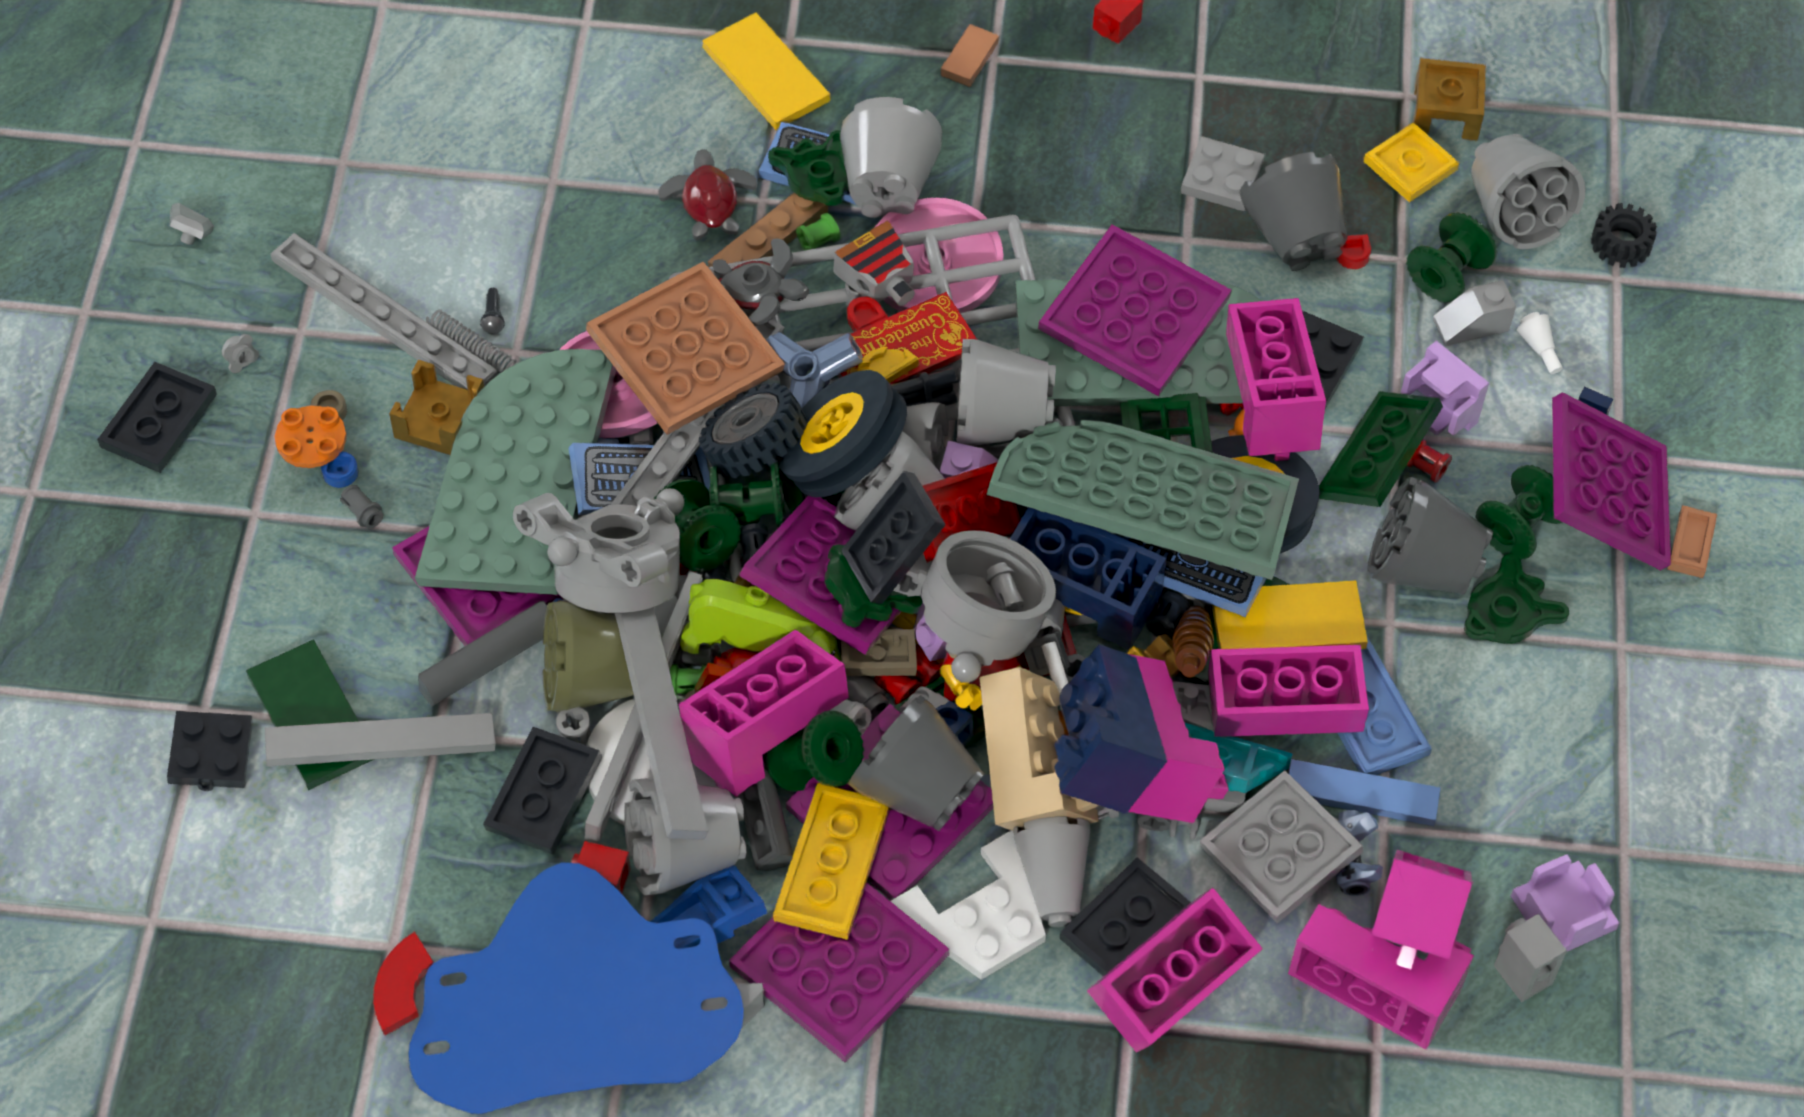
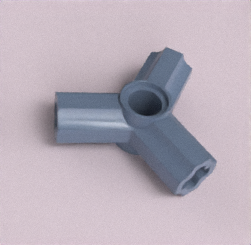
(826, 363)

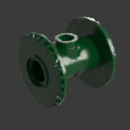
(1464, 244)
(750, 501)
(1514, 521)
(705, 530)
(824, 749)

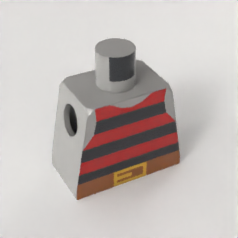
(877, 265)

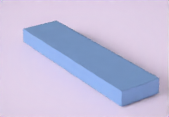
(1368, 792)

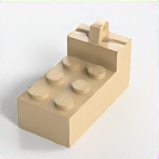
(1020, 740)

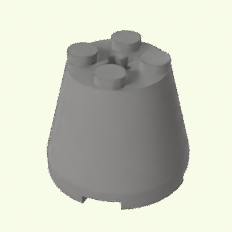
(888, 154)
(1526, 190)
(1001, 394)
(861, 499)
(675, 861)

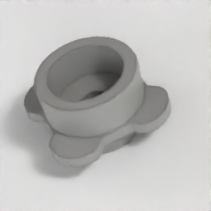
(239, 352)

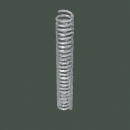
(471, 348)

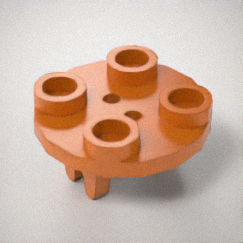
(293, 436)

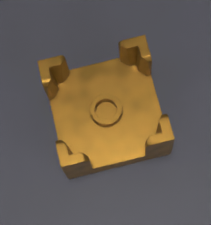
(1450, 93)
(433, 409)

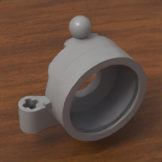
(612, 557)
(966, 609)

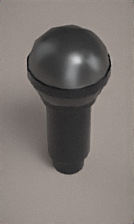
(492, 320)

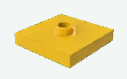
(1411, 162)

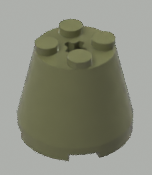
(582, 658)

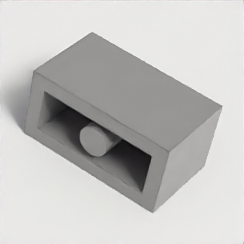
(1529, 957)

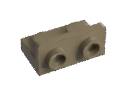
(890, 656)

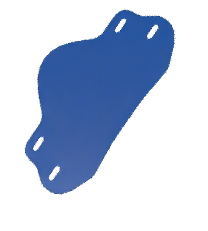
(573, 1001)

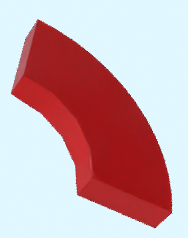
(398, 982)

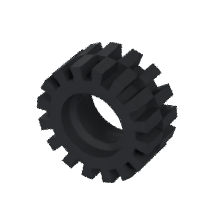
(1628, 221)

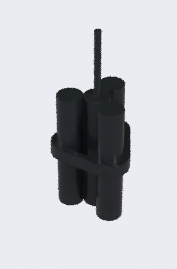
(929, 388)

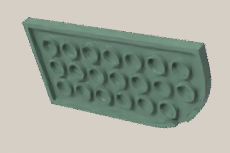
(1087, 383)
(504, 455)
(1151, 492)

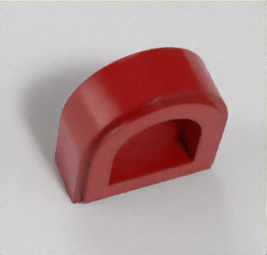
(1355, 252)
(864, 312)

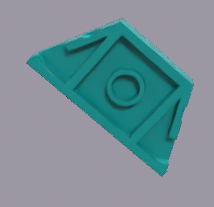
(1244, 761)

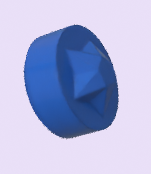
(340, 471)

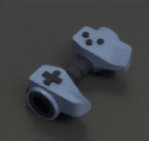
(1356, 877)

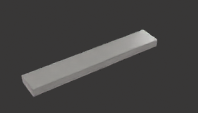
(379, 739)

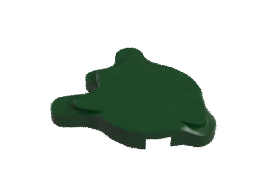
(813, 169)
(854, 601)
(1509, 605)

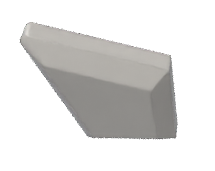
(190, 223)
(1194, 704)

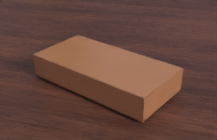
(969, 55)
(1692, 541)

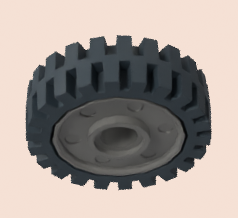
(752, 430)

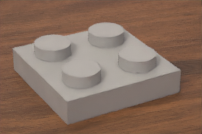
(1220, 171)

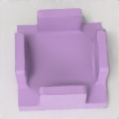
(1452, 381)
(1569, 901)

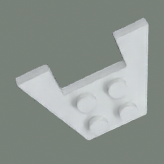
(990, 924)

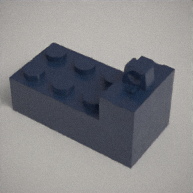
(1096, 572)
(1112, 733)

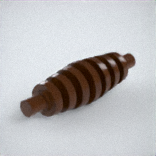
(1193, 641)

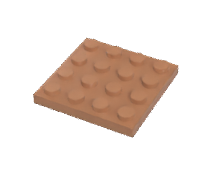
(685, 347)

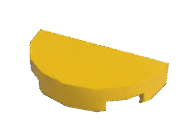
(889, 362)

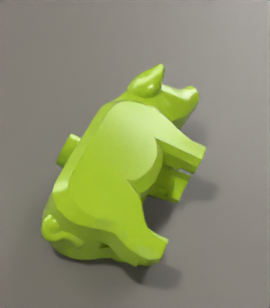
(745, 619)

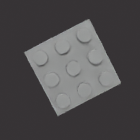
(1281, 846)

